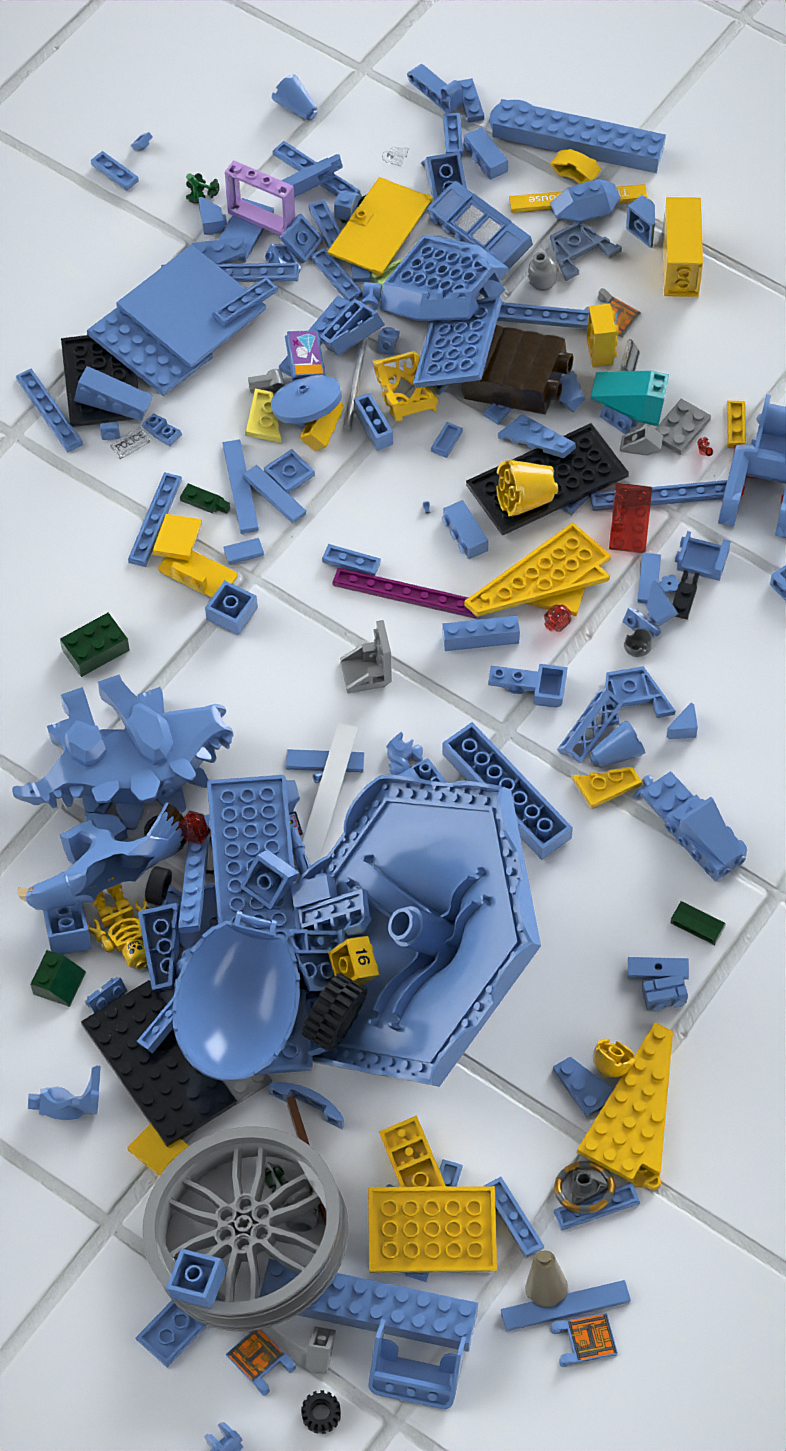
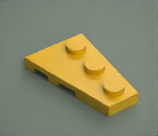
(606, 786)

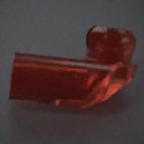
(702, 445)

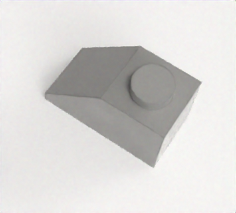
(642, 441)
(320, 1350)

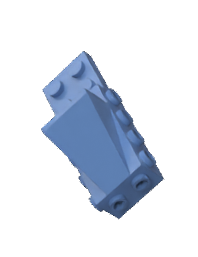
(696, 826)

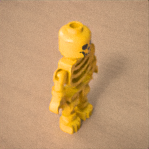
(125, 932)

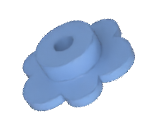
(669, 583)

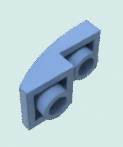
(161, 429)

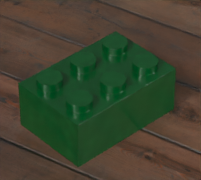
(94, 644)

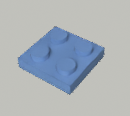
(301, 238)
(289, 471)

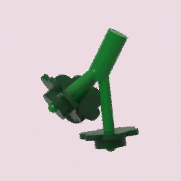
(197, 185)

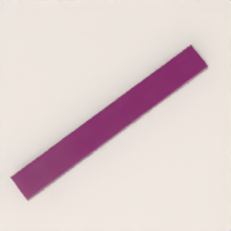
(402, 592)

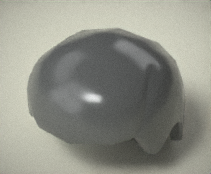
(639, 643)

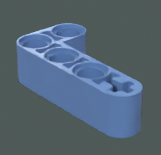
(444, 95)

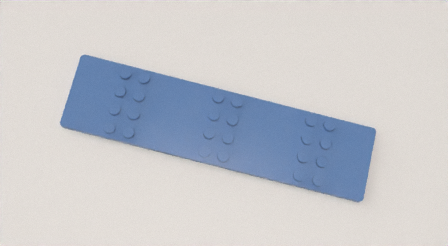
(245, 821)

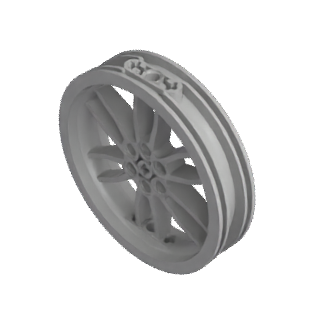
(233, 1146)

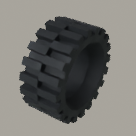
(334, 1012)

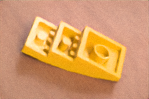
(411, 1155)

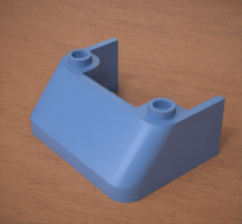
(412, 1379)

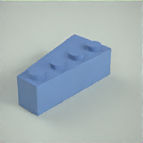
(111, 395)
(161, 944)

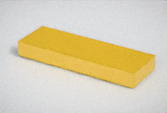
(736, 423)

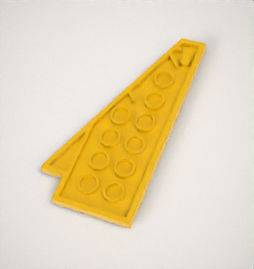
(556, 567)
(632, 1120)

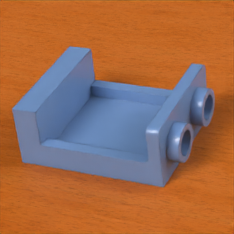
(702, 557)

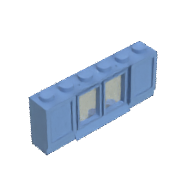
(479, 223)

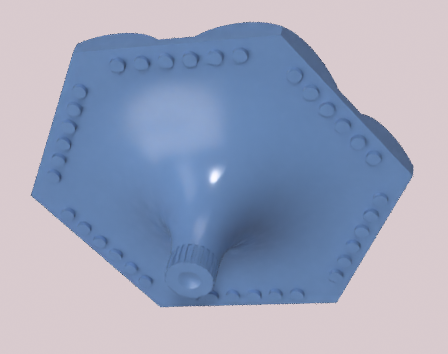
(445, 923)

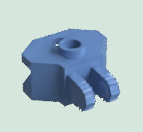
(230, 1441)

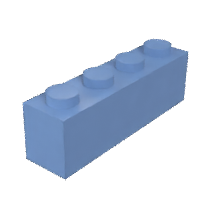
(480, 633)

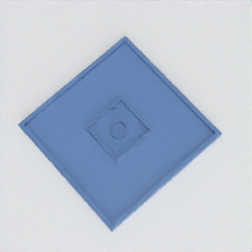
(179, 304)

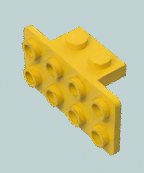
(198, 573)

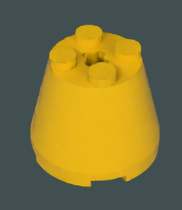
(524, 486)

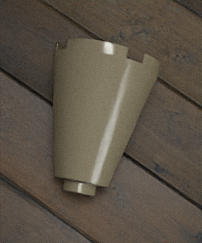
(546, 1281)

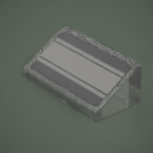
(630, 357)

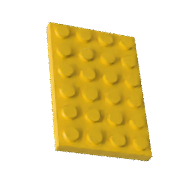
(432, 1229)

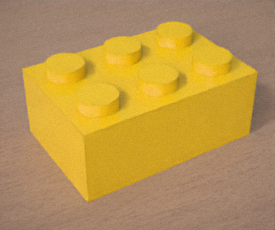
(602, 335)

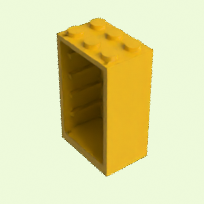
(682, 246)

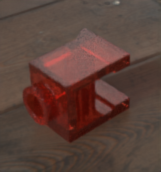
(194, 827)

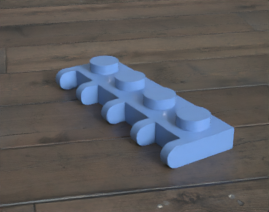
(334, 909)

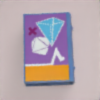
(304, 354)

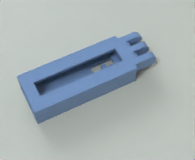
(314, 175)

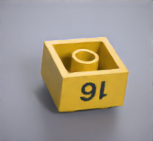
(355, 960)

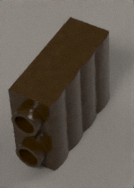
(522, 371)

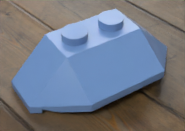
(586, 201)

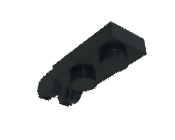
(685, 595)

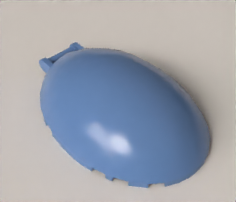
(236, 999)

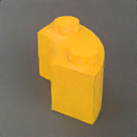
(575, 166)

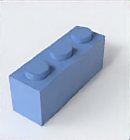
(485, 153)
(373, 421)
(465, 529)

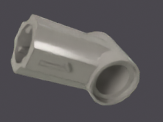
(271, 381)

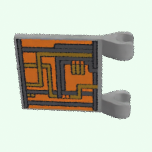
(625, 314)

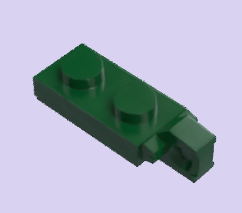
(204, 499)

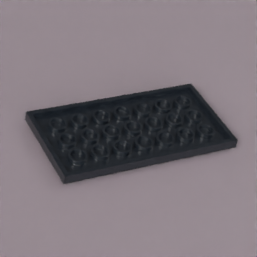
(578, 475)
(163, 1082)

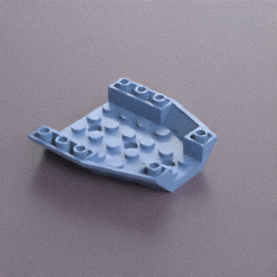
(435, 282)

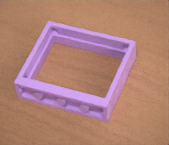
(254, 214)

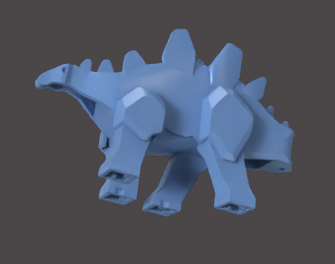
(129, 765)

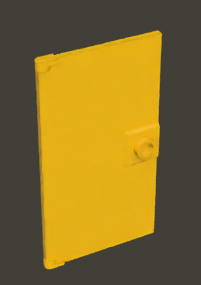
(380, 226)

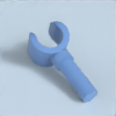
(647, 781)

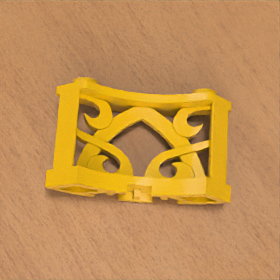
(417, 402)

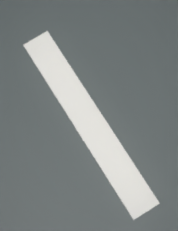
(328, 791)

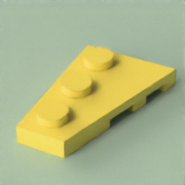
(261, 420)

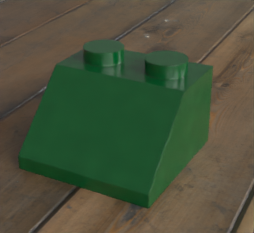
(57, 978)

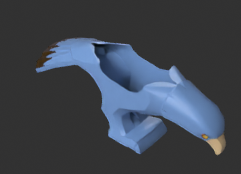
(101, 858)

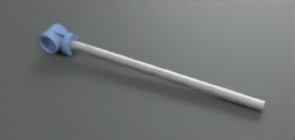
(370, 298)

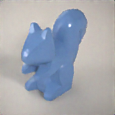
(400, 752)

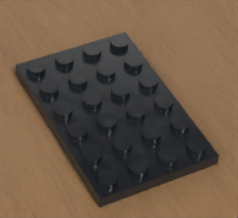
(77, 355)

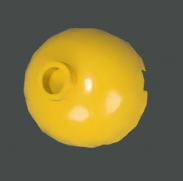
(612, 1059)

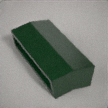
(697, 922)

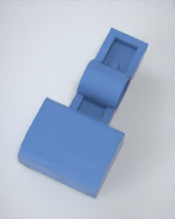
(546, 683)

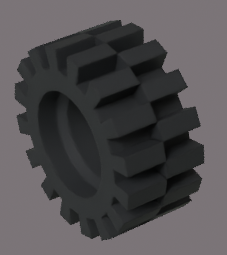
(318, 1399)

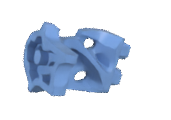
(62, 1105)

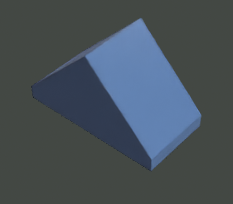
(684, 725)

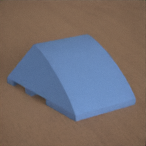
(313, 955)

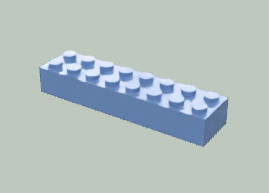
(483, 762)

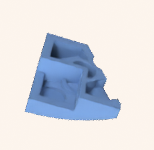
(571, 392)

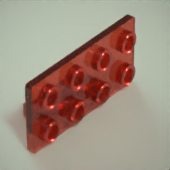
(630, 518)

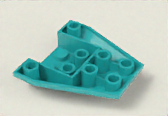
(632, 393)

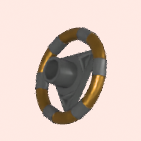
(584, 1187)

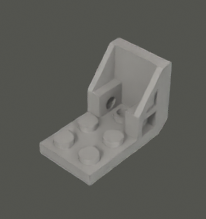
(368, 664)

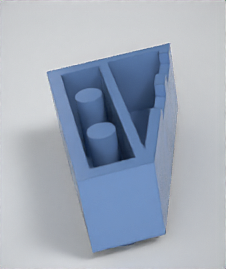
(351, 327)

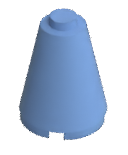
(295, 98)
(617, 747)

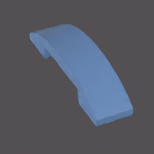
(283, 1090)

